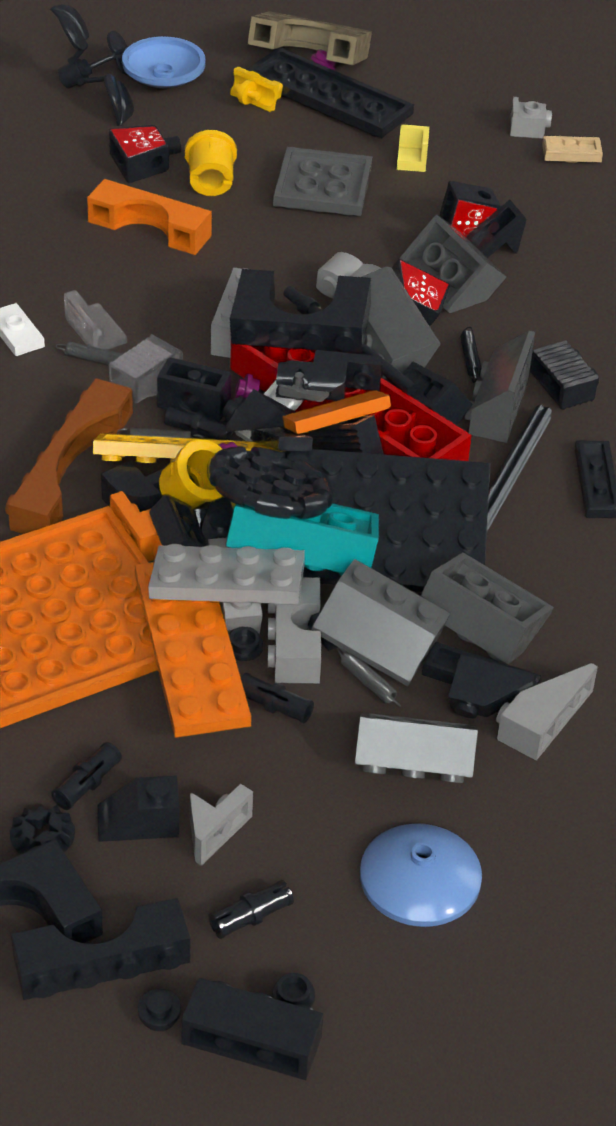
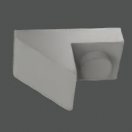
(217, 824)

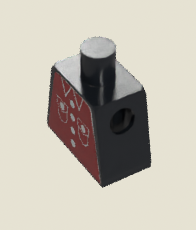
(141, 151)
(467, 206)
(423, 288)

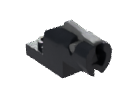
(328, 376)

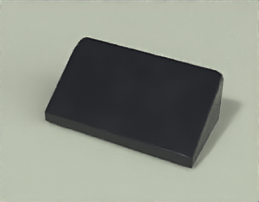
(176, 523)

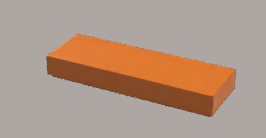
(336, 412)

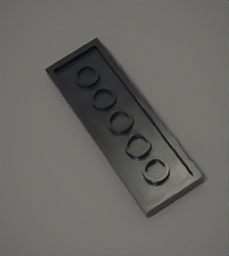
(334, 93)

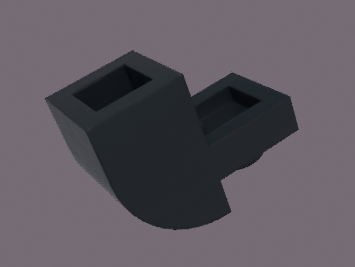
(129, 479)

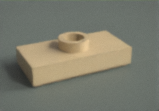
(572, 149)

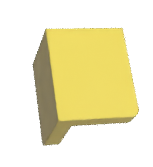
(413, 148)

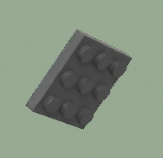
(323, 181)

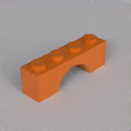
(121, 205)

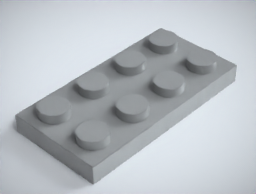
(227, 574)

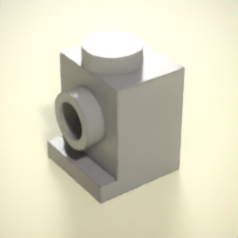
(529, 119)

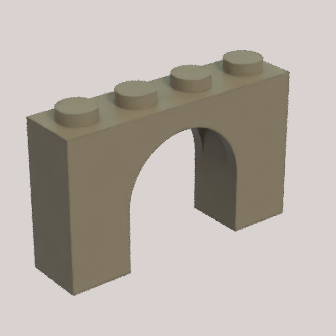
(340, 42)

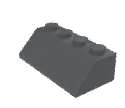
(396, 325)

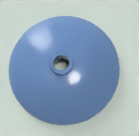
(163, 61)
(417, 888)

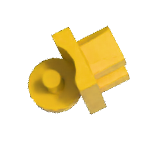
(255, 89)

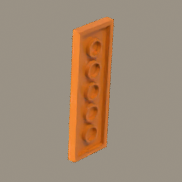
(194, 662)

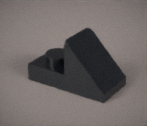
(501, 227)

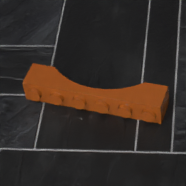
(39, 499)

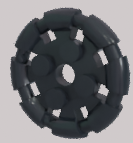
(270, 482)

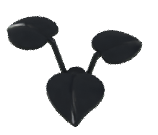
(78, 70)

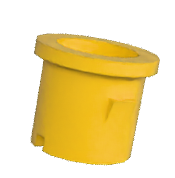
(211, 161)
(176, 479)

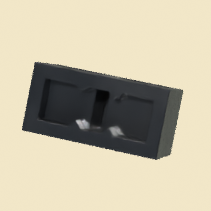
(438, 393)

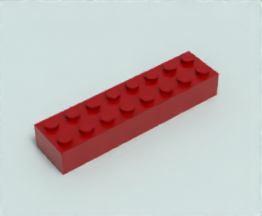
(404, 428)

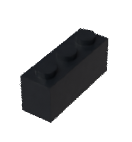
(252, 1028)

